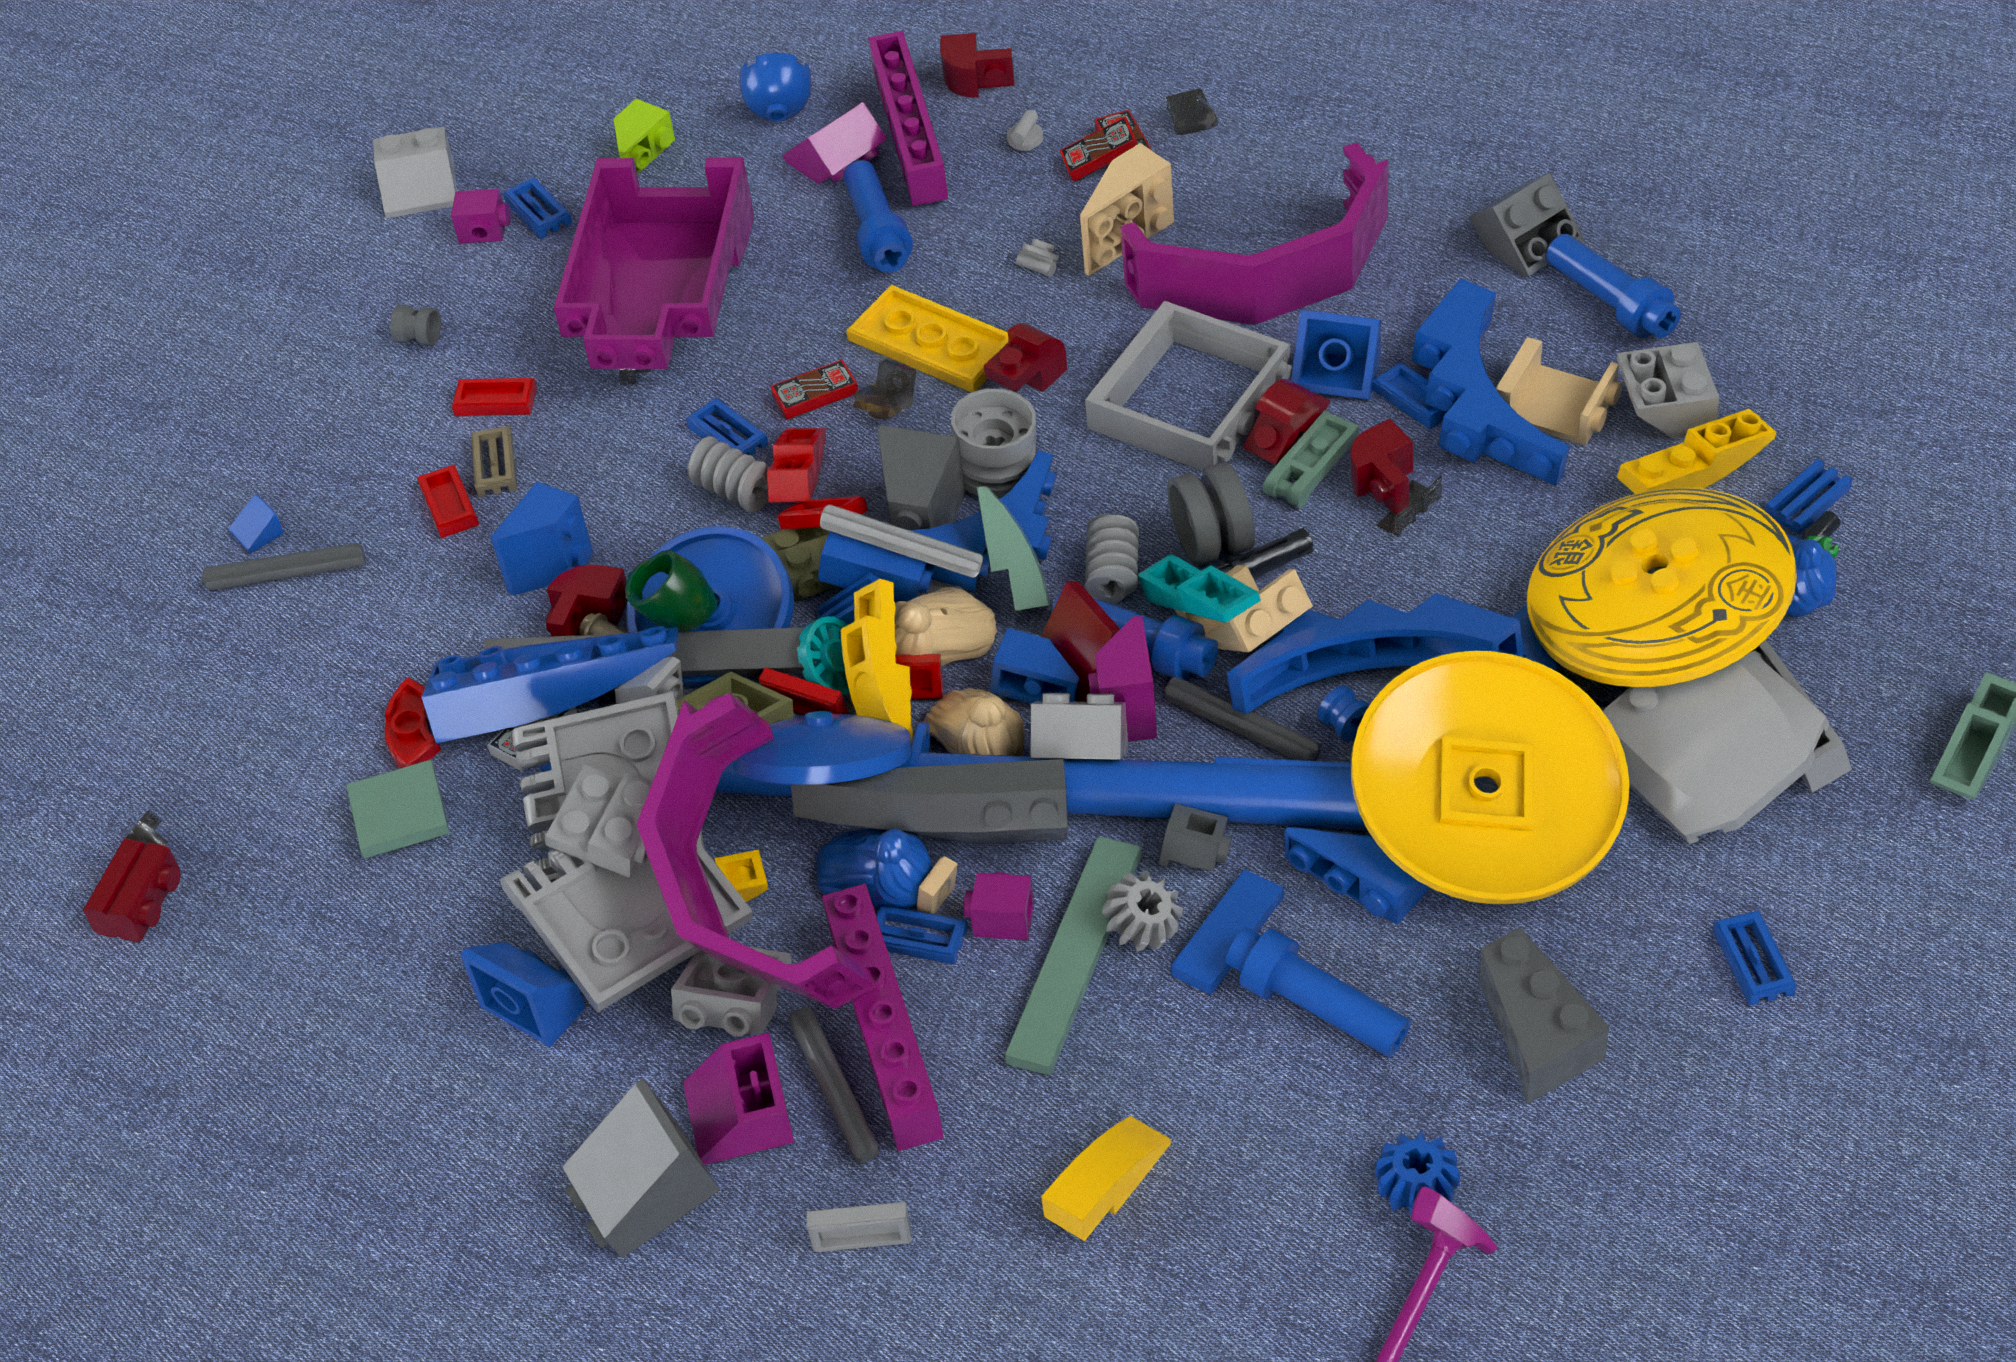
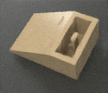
(1131, 190)

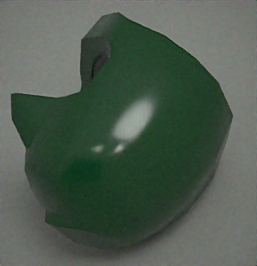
(683, 598)

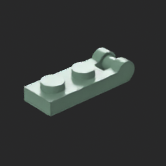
(1311, 459)

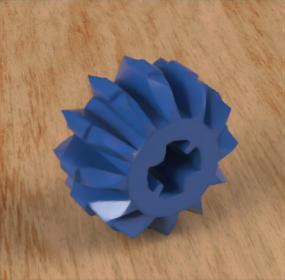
(1415, 1165)

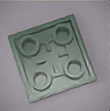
(397, 809)

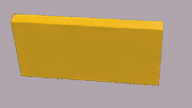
(928, 337)

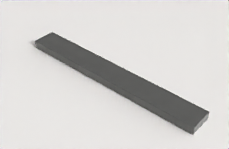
(713, 651)

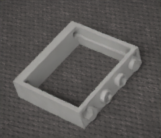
(1204, 333)

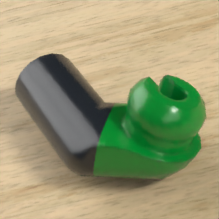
(1822, 530)

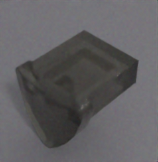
(1191, 112)

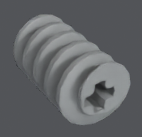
(729, 474)
(1111, 557)

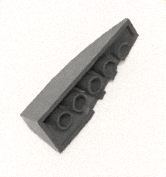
(949, 801)

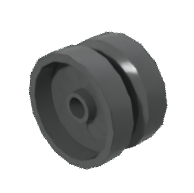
(1211, 513)

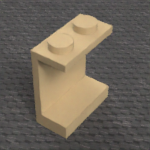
(1558, 400)
(1279, 605)

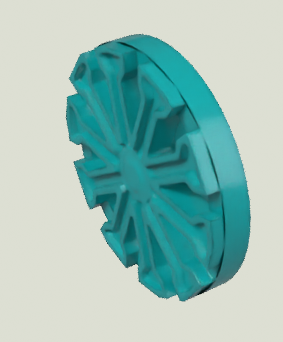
(826, 653)

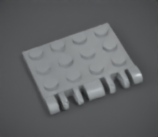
(607, 738)
(611, 927)

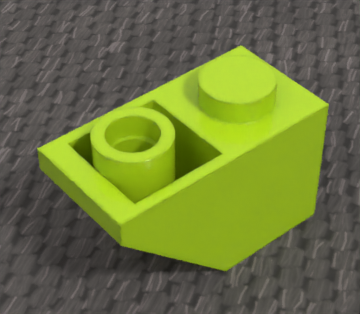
(643, 132)

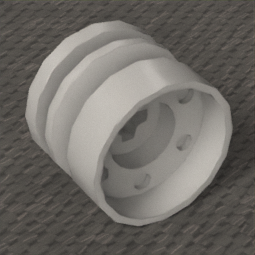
(994, 438)

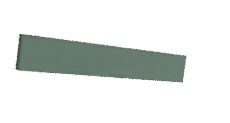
(1070, 960)

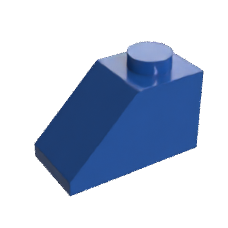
(1029, 667)

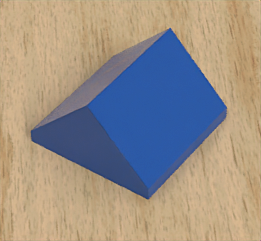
(1337, 354)

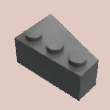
(1540, 1014)

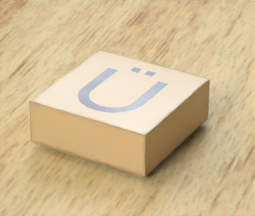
(937, 886)

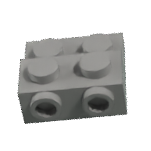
(601, 820)
(724, 996)

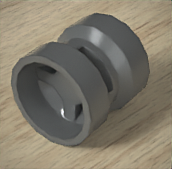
(414, 324)

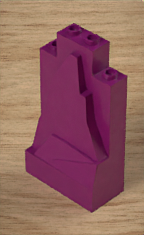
(651, 262)

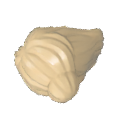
(944, 624)
(976, 724)

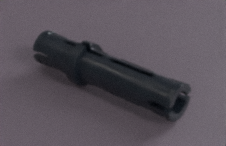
(1271, 554)

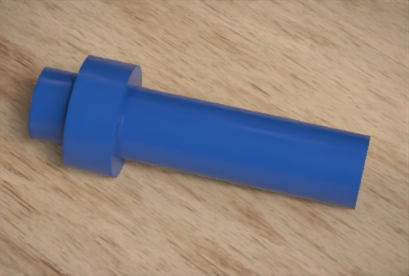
(882, 234)
(1640, 304)
(1175, 646)
(1272, 966)

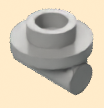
(1026, 134)
(1038, 257)

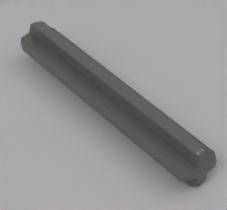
(283, 566)
(1249, 725)
(834, 1085)

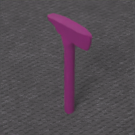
(1451, 1232)

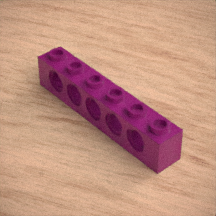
(908, 119)
(884, 1021)

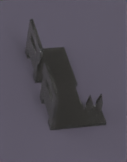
(1418, 502)

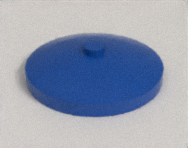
(744, 576)
(826, 750)

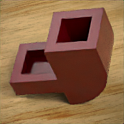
(969, 69)
(1027, 358)
(1284, 413)
(1380, 465)
(583, 592)

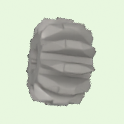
(1125, 910)

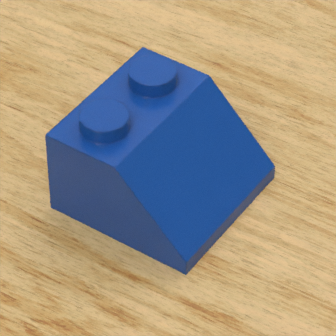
(541, 539)
(523, 990)

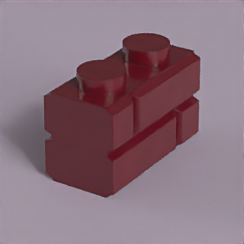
(132, 890)

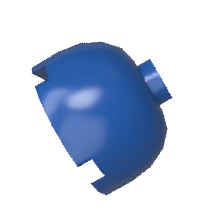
(775, 86)

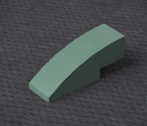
(1012, 551)
(1978, 738)

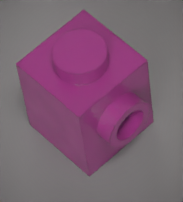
(479, 216)
(1000, 906)

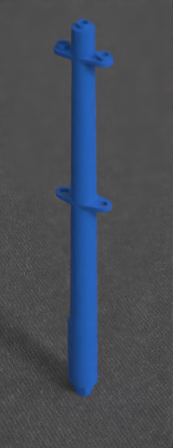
(1231, 787)

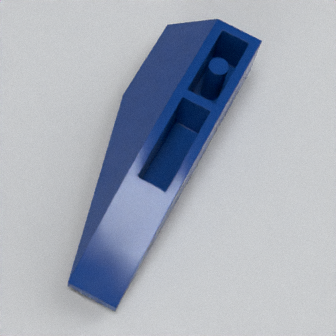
(535, 681)

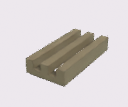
(496, 481)

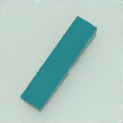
(1194, 591)

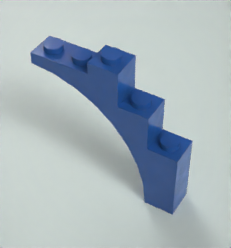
(1476, 414)
(848, 559)
(1367, 638)

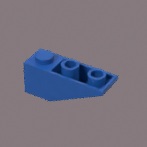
(1355, 868)

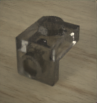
(889, 393)

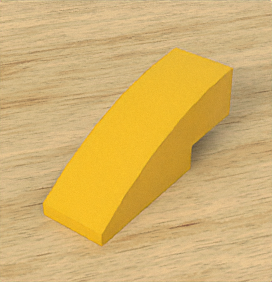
(1103, 1176)

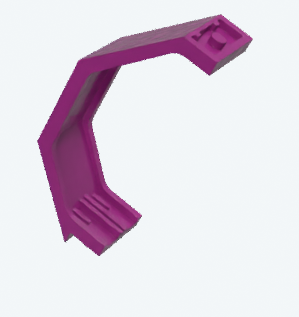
(1271, 281)
(670, 827)

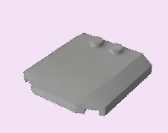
(1716, 745)

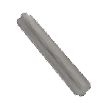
(901, 541)

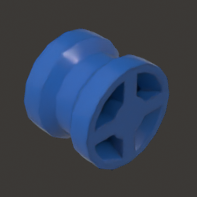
(1342, 712)

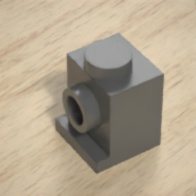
(1195, 838)

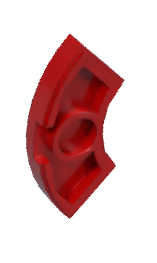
(408, 726)

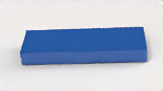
(1244, 905)

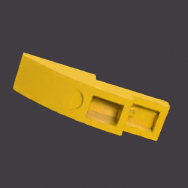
(1703, 457)
(869, 650)

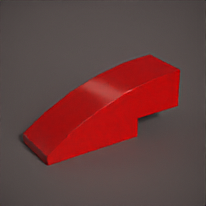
(796, 464)

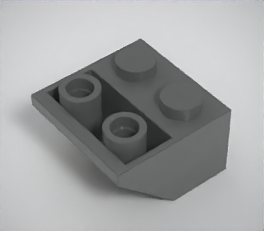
(1525, 224)

